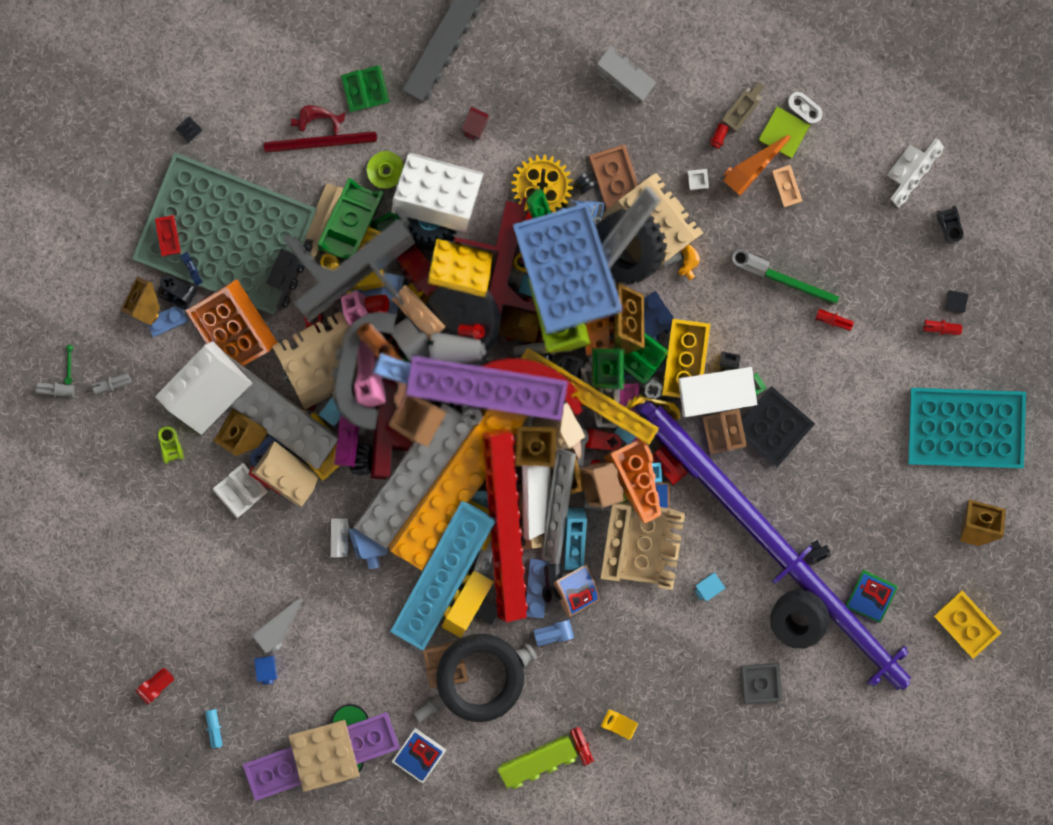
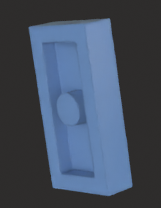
(168, 320)

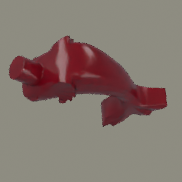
(313, 112)

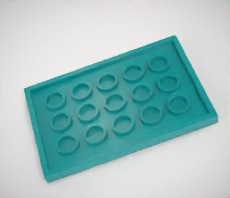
(967, 428)

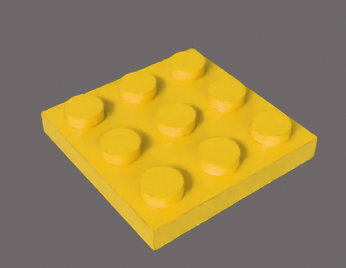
(460, 267)

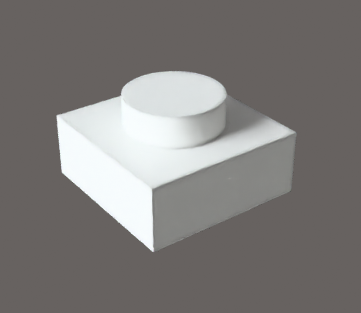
(698, 179)

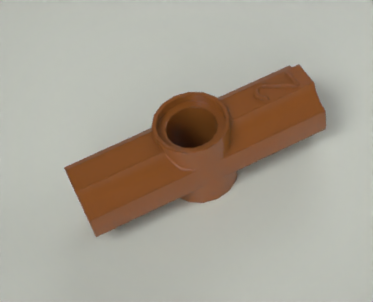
(374, 340)

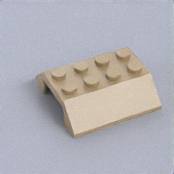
(666, 213)
(312, 361)
(639, 549)

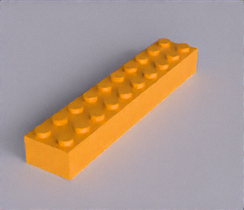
(455, 484)

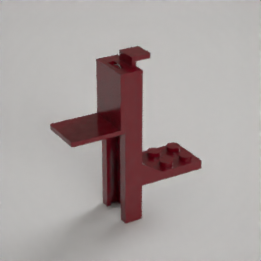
(506, 247)
(384, 436)

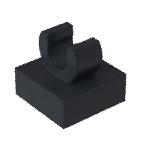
(189, 129)
(729, 360)
(819, 553)

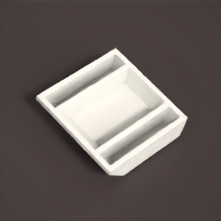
(437, 192)

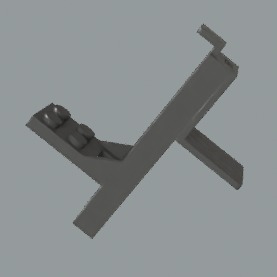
(371, 258)

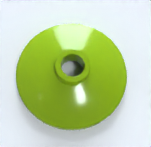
(379, 163)

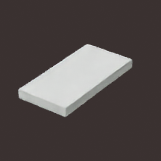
(717, 391)
(535, 499)

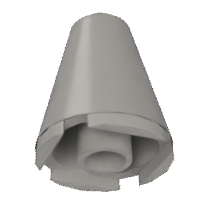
(456, 348)

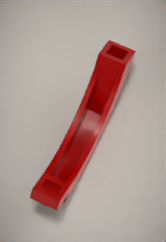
(536, 368)

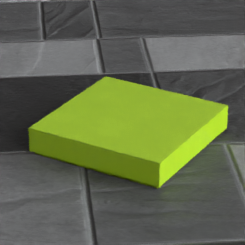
(781, 125)

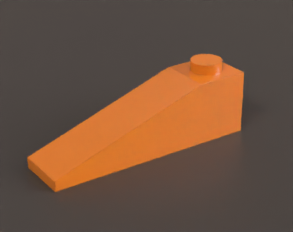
(746, 172)
(637, 478)

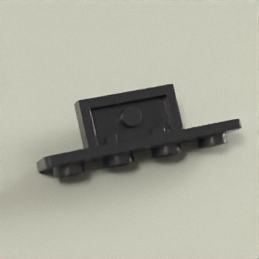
(285, 273)

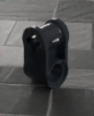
(950, 223)
(176, 293)

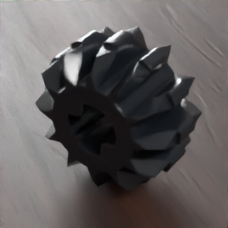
(362, 460)

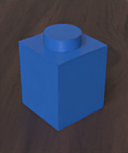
(266, 669)

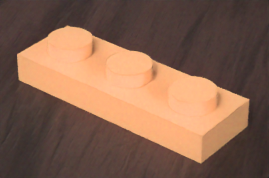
(419, 313)

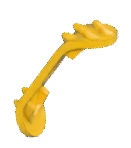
(669, 407)

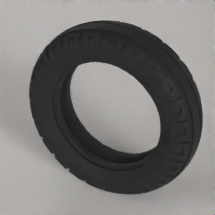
(449, 663)

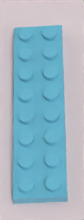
(443, 575)

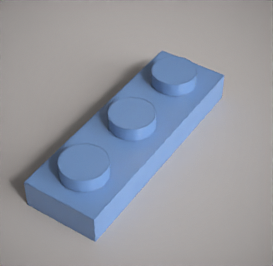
(536, 583)

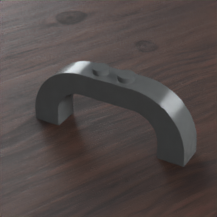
(345, 366)

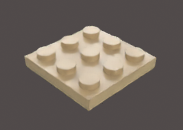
(324, 755)

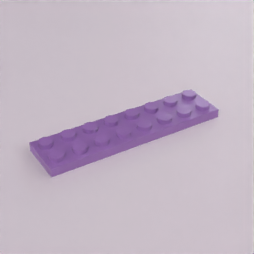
(486, 387)
(279, 770)

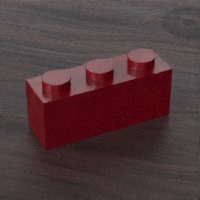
(416, 269)

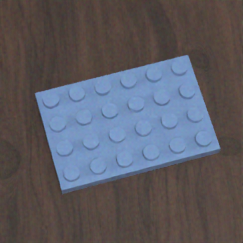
(567, 268)

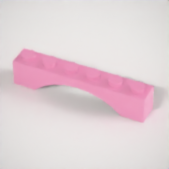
(368, 384)

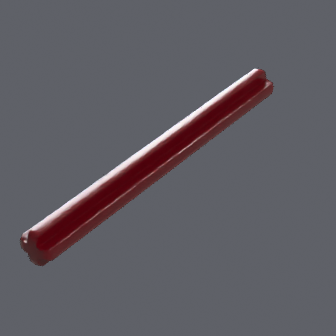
(323, 141)

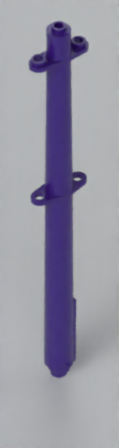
(700, 466)

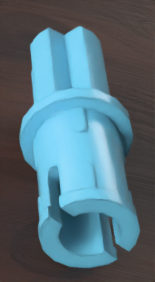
(213, 728)

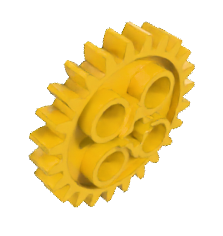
(559, 187)

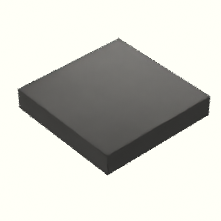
(761, 683)

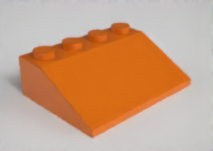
(232, 324)

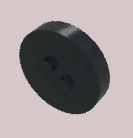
(463, 308)

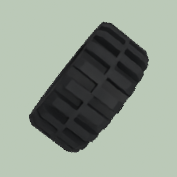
(652, 249)

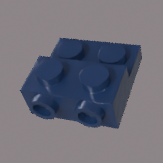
(656, 316)

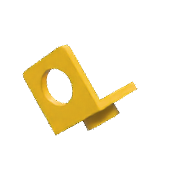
(619, 724)

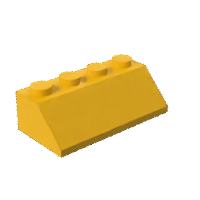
(686, 353)

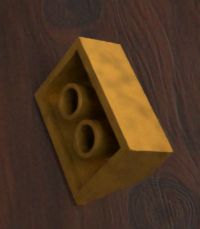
(629, 322)

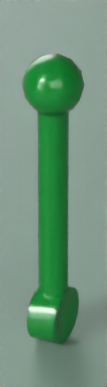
(68, 380)

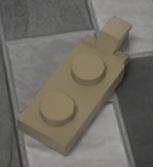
(743, 107)

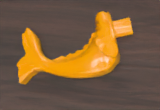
(690, 262)

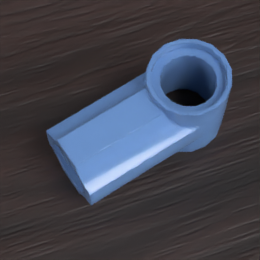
(557, 632)

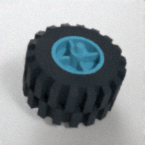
(427, 233)

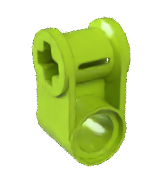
(170, 446)

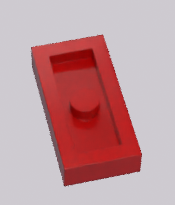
(168, 235)

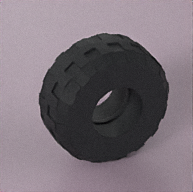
(806, 604)

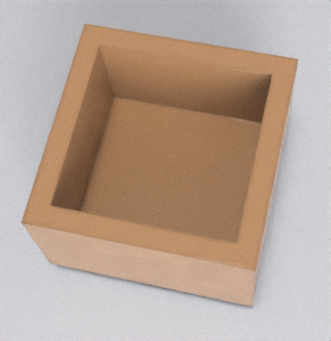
(417, 419)
(601, 484)

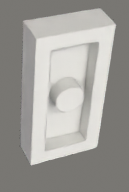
(339, 538)

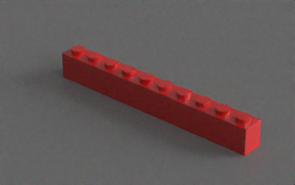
(505, 532)

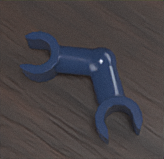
(194, 273)

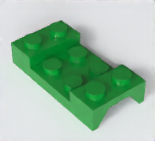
(350, 220)

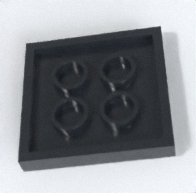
(775, 426)

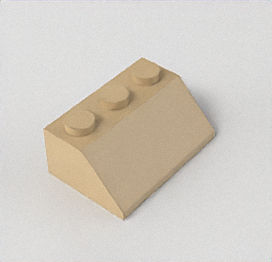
(567, 428)
(286, 474)

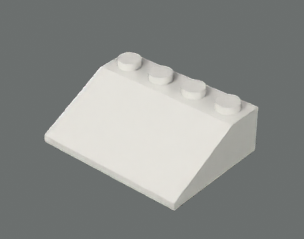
(204, 388)

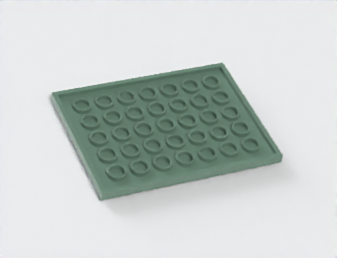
(225, 227)

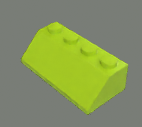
(565, 339)
(537, 761)

